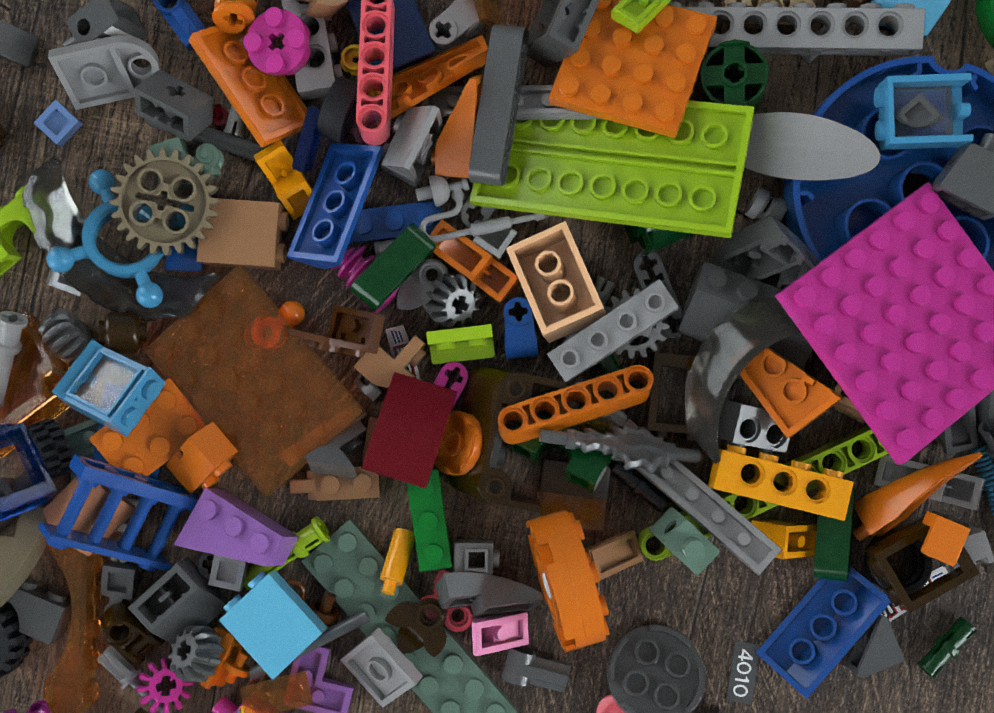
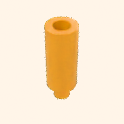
(397, 560)

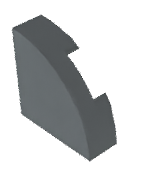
(918, 113)
(373, 391)

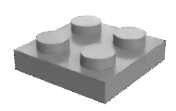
(381, 667)

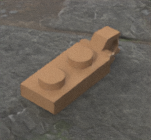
(329, 487)

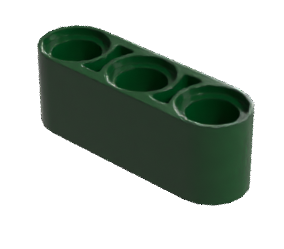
(393, 267)
(834, 545)

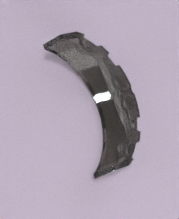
(61, 224)
(722, 359)

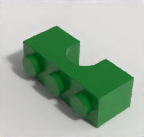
(430, 524)

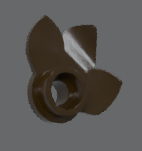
(417, 629)

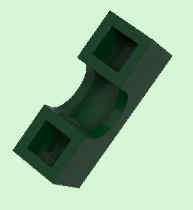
(582, 470)

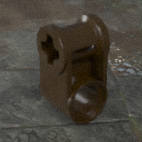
(131, 638)

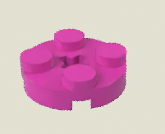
(260, 43)

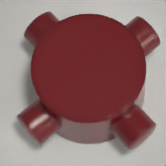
(220, 117)

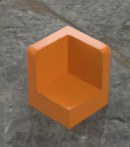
(943, 539)

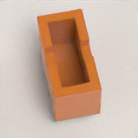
(203, 459)

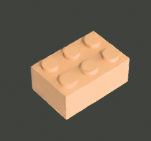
(556, 282)

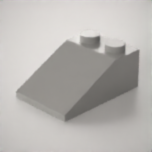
(412, 144)

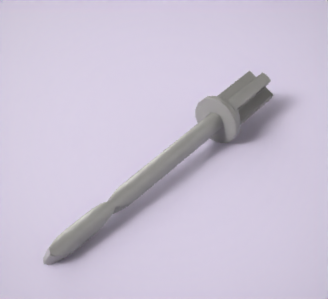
(123, 671)

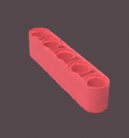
(375, 77)

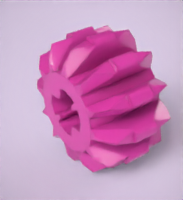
(156, 678)

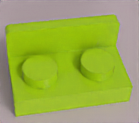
(461, 344)

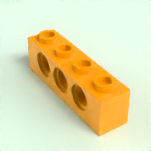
(830, 500)

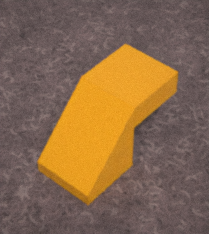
(288, 183)

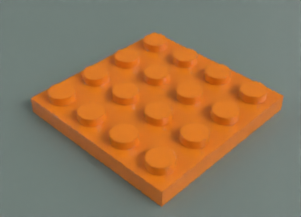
(635, 76)

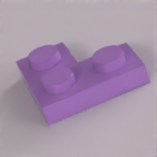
(326, 694)

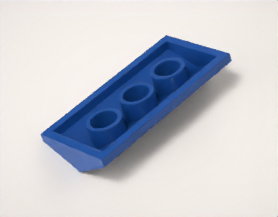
(335, 205)
(822, 630)

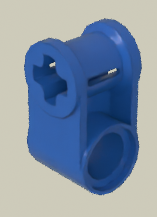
(519, 335)

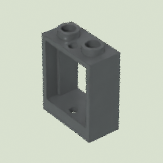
(563, 29)

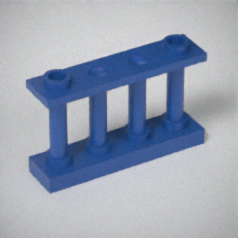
(120, 483)

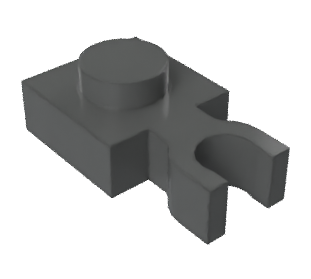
(119, 582)

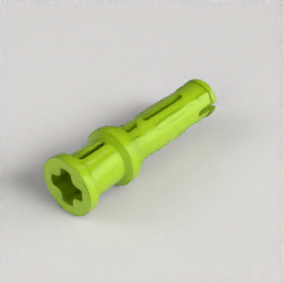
(308, 539)

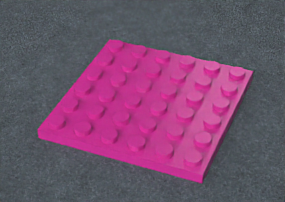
(903, 321)

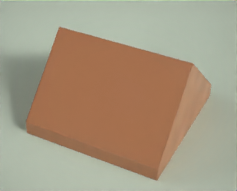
(90, 510)

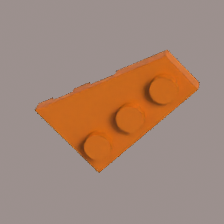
(787, 391)

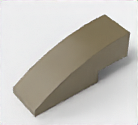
(20, 552)

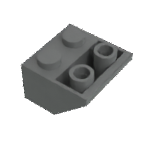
(177, 601)

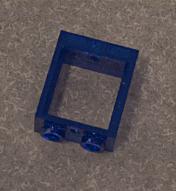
(43, 486)

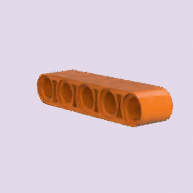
(585, 392)

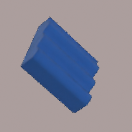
(184, 262)

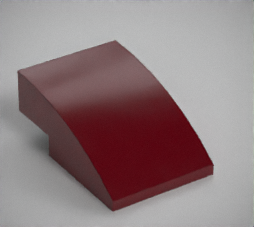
(409, 430)

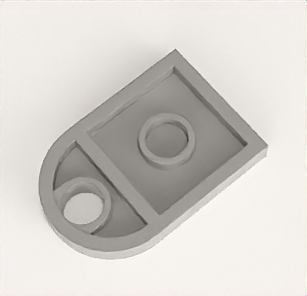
(102, 69)

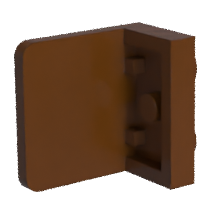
(349, 329)

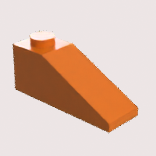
(455, 142)

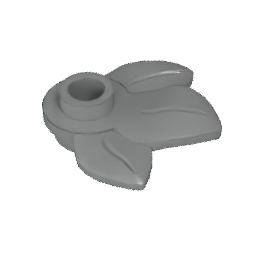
(413, 291)

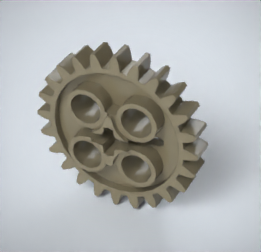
(172, 175)

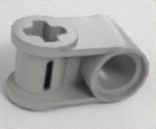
(458, 21)

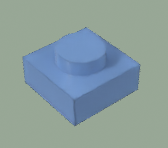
(58, 123)

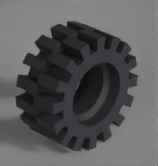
(51, 446)

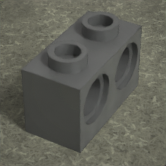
(753, 430)

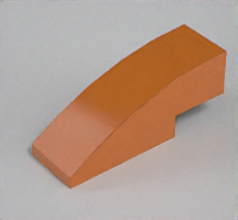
(476, 265)

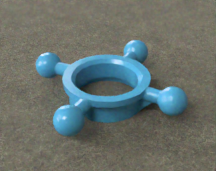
(62, 259)

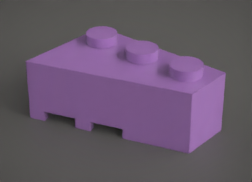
(235, 530)

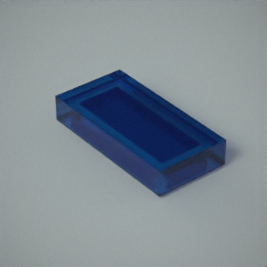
(308, 141)

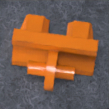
(232, 660)

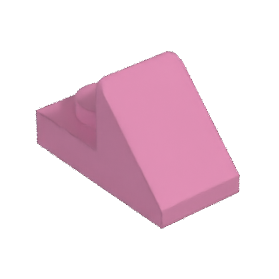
(499, 632)

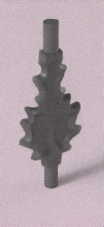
(629, 445)

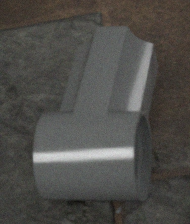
(526, 668)

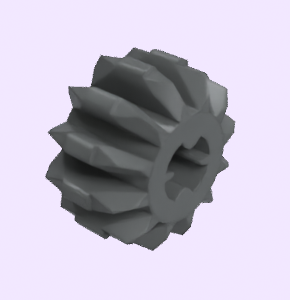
(453, 301)
(65, 334)
(196, 653)

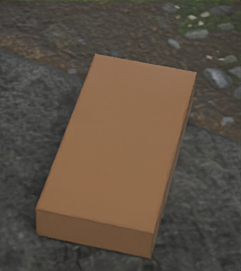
(615, 553)

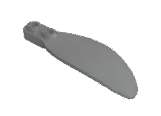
(808, 148)

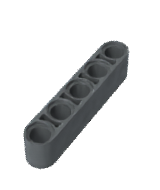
(498, 104)

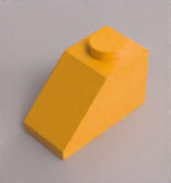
(793, 537)

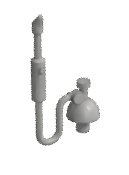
(440, 192)

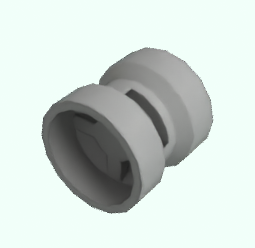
(764, 204)

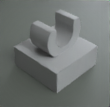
(228, 573)

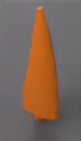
(900, 498)

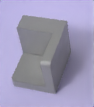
(496, 242)

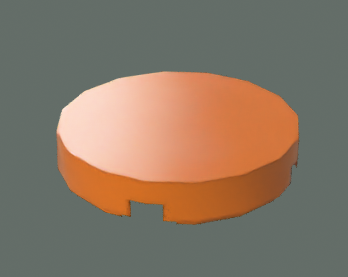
(460, 444)

